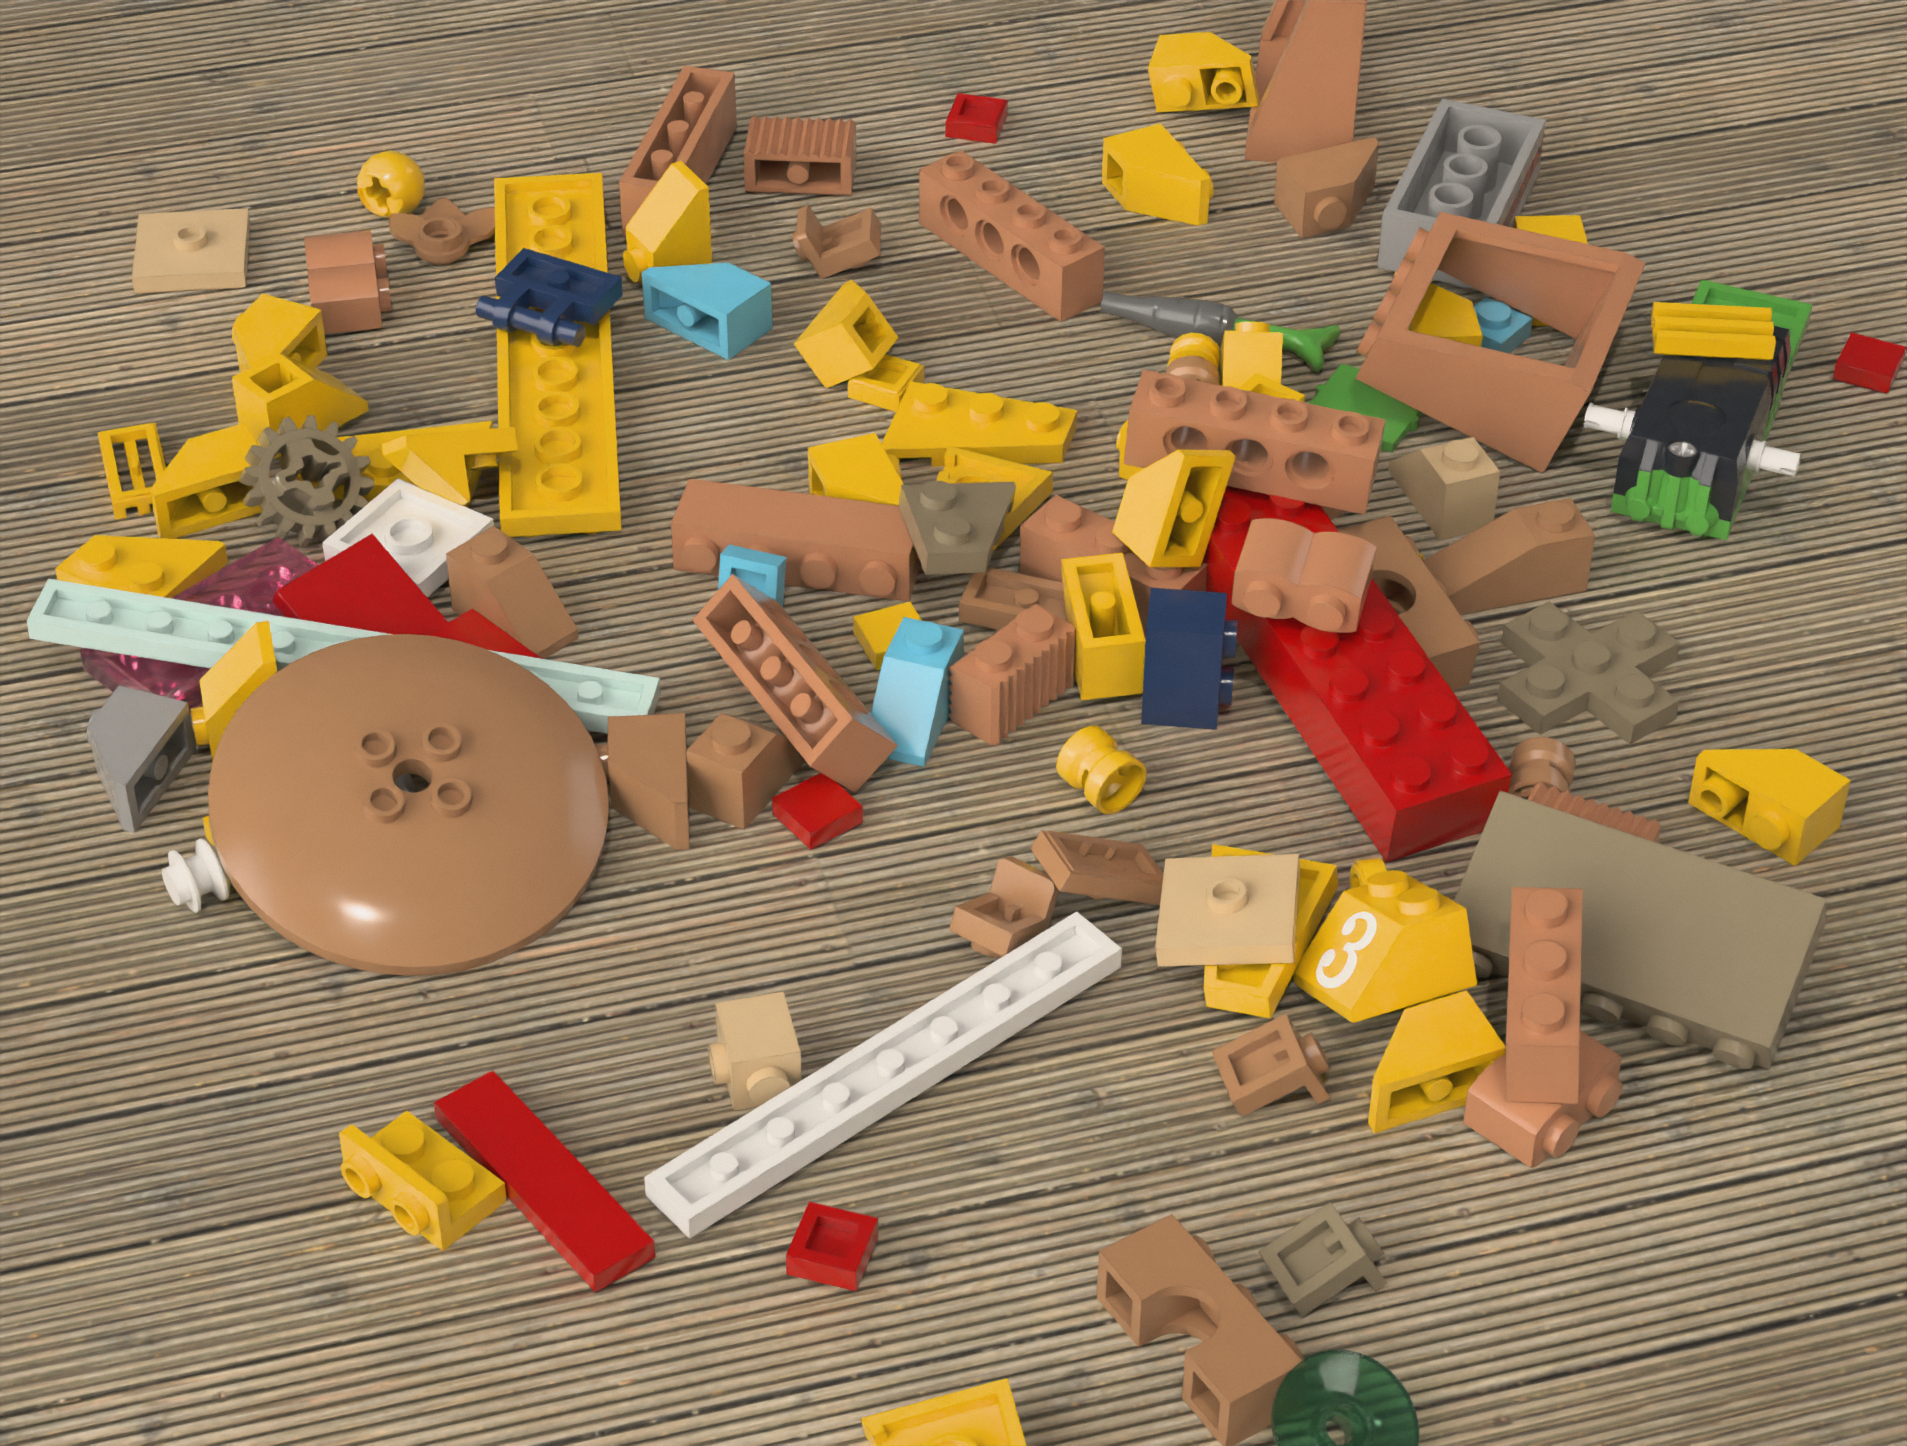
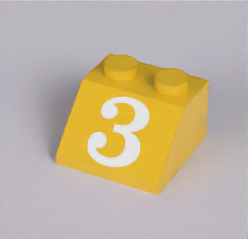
(1388, 949)

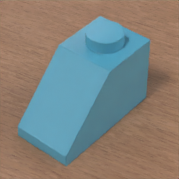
(709, 305)
(914, 687)

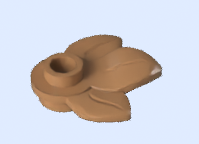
(443, 230)

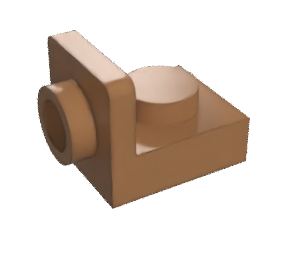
(1271, 1065)

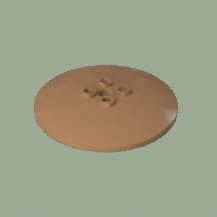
(395, 875)

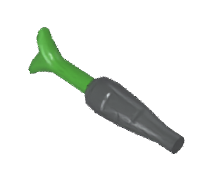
(1189, 315)

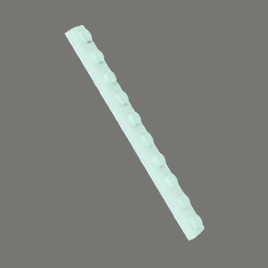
(205, 633)

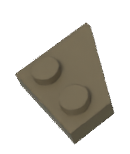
(955, 523)

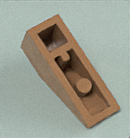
(1518, 558)

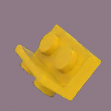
(420, 1179)

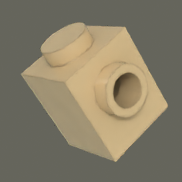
(755, 1049)

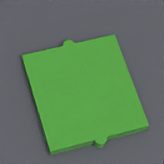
(1349, 394)

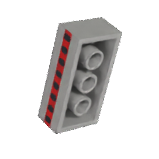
(1465, 165)

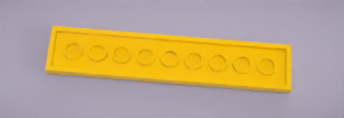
(561, 394)

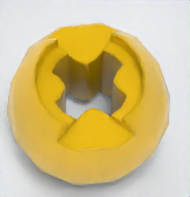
(390, 184)

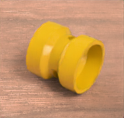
(1093, 763)

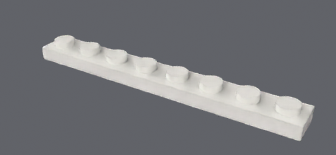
(880, 1074)

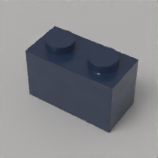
(1185, 657)

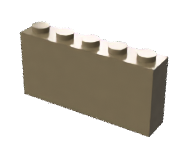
(1663, 931)

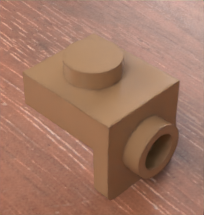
(838, 245)
(1011, 912)

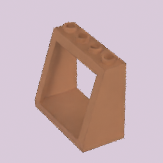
(1306, 78)
(1485, 393)

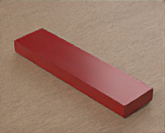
(545, 1181)

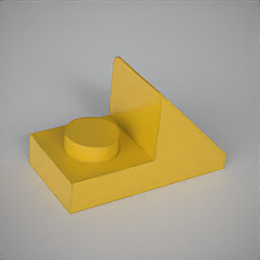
(442, 459)

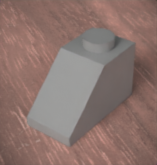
(139, 749)

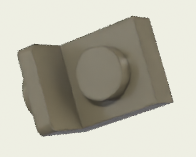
(1322, 1258)

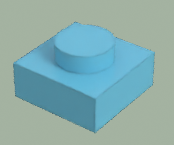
(1502, 326)
(756, 568)

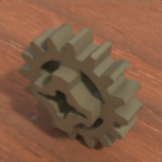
(318, 458)

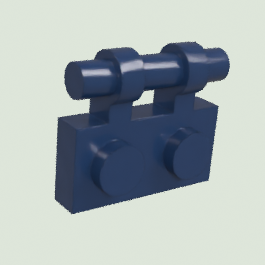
(554, 285)

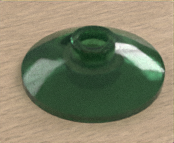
(1345, 1390)

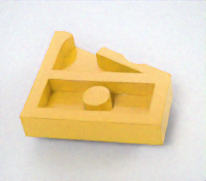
(143, 564)

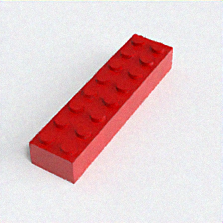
(1365, 701)

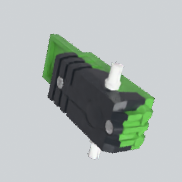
(1705, 426)

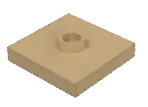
(191, 251)
(1228, 910)

